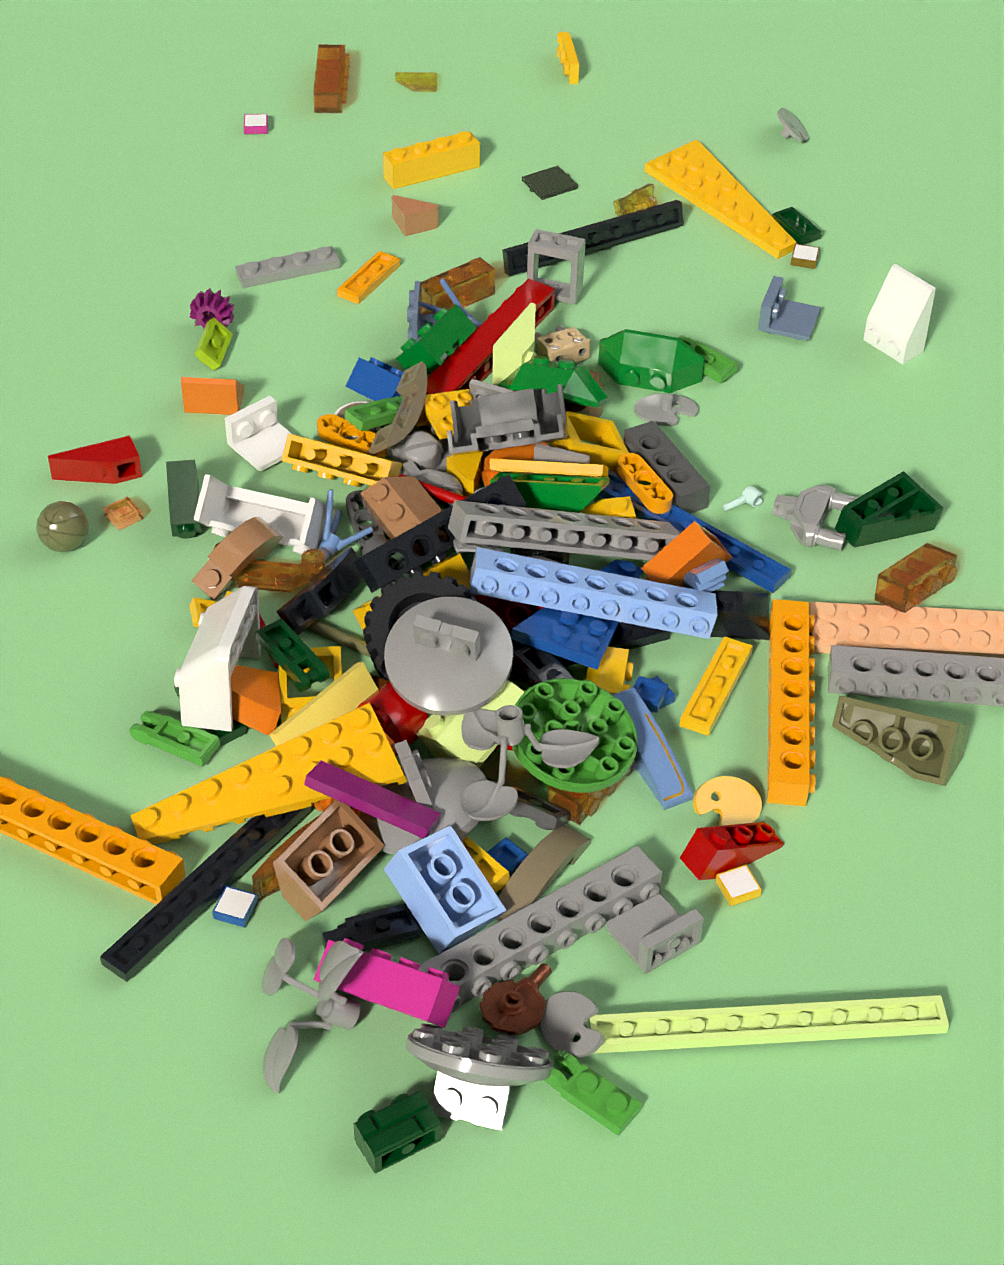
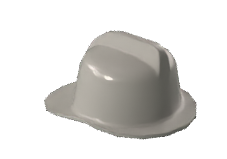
(423, 449)

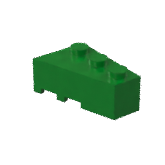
(437, 340)

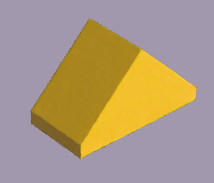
(467, 470)

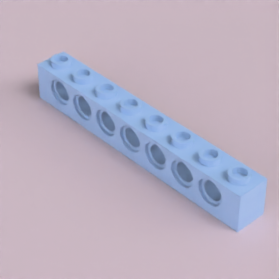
(593, 593)

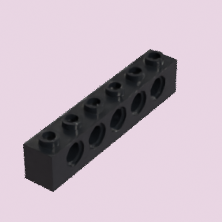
(375, 566)

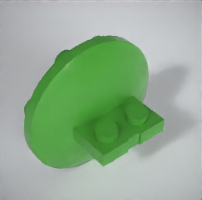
(581, 708)

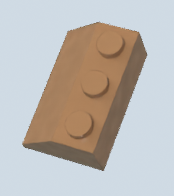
(400, 505)
(325, 859)

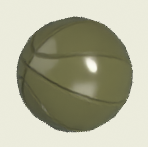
(62, 526)

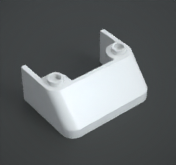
(227, 507)
(205, 676)

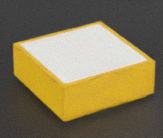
(738, 885)

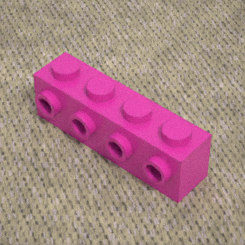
(398, 985)

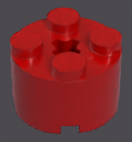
(395, 715)

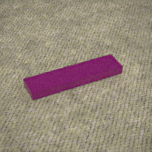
(372, 799)

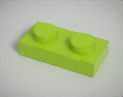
(213, 344)

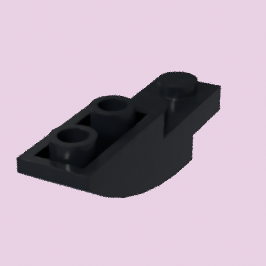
(323, 594)
(535, 664)

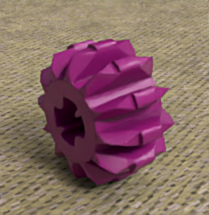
(210, 305)

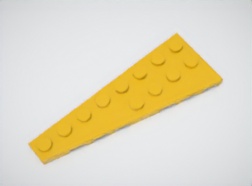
(707, 184)
(275, 779)

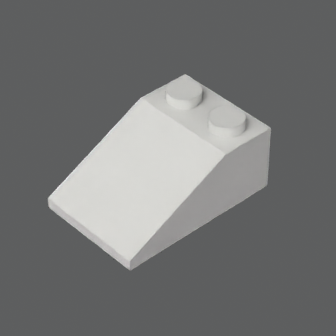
(900, 315)

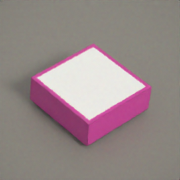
(255, 123)

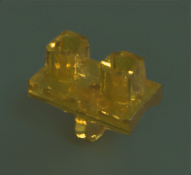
(636, 200)

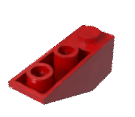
(98, 463)
(728, 847)

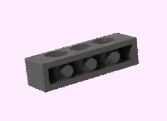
(664, 458)

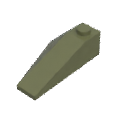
(914, 742)

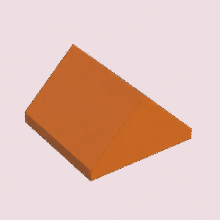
(211, 395)

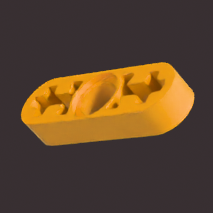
(336, 429)
(657, 495)

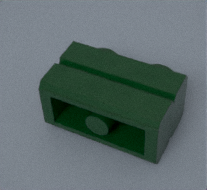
(396, 1131)

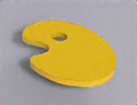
(736, 804)

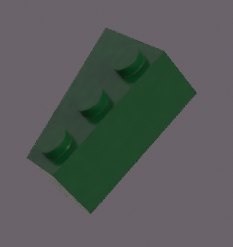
(889, 512)

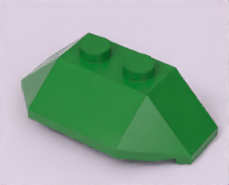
(650, 361)
(541, 373)
(556, 491)

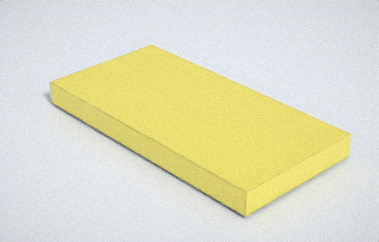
(334, 701)

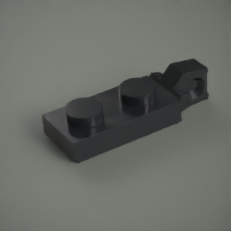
(377, 928)

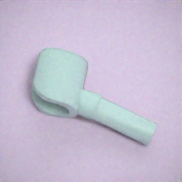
(749, 495)

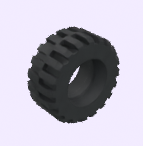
(398, 600)

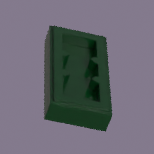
(797, 225)

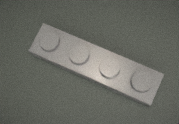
(287, 266)

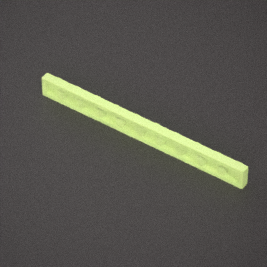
(770, 1024)

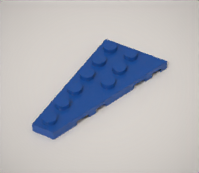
(573, 634)

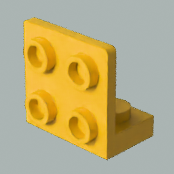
(438, 410)

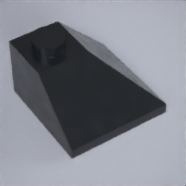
(741, 615)

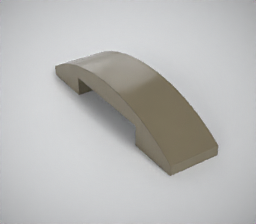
(413, 389)
(542, 868)

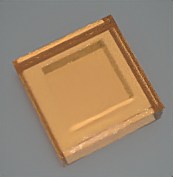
(123, 513)

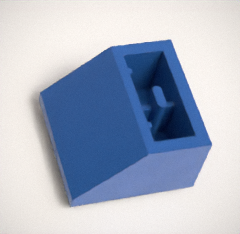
(374, 379)

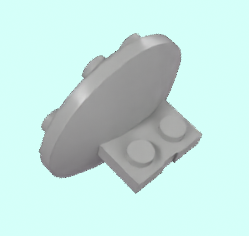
(448, 656)
(434, 784)
(475, 1077)

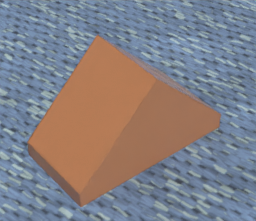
(414, 215)

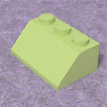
(444, 736)

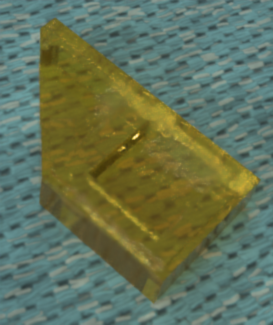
(418, 81)

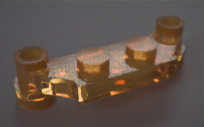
(279, 575)

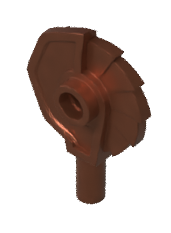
(515, 1006)

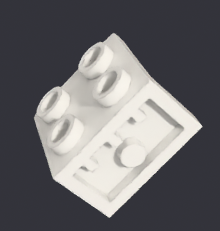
(257, 434)

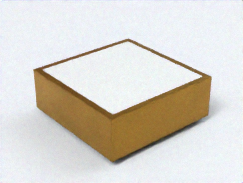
(805, 256)

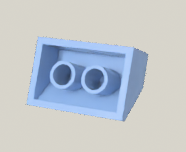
(444, 889)

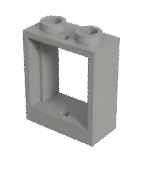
(570, 249)

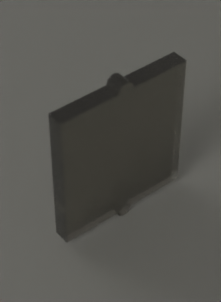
(549, 182)

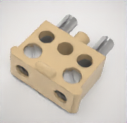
(563, 344)

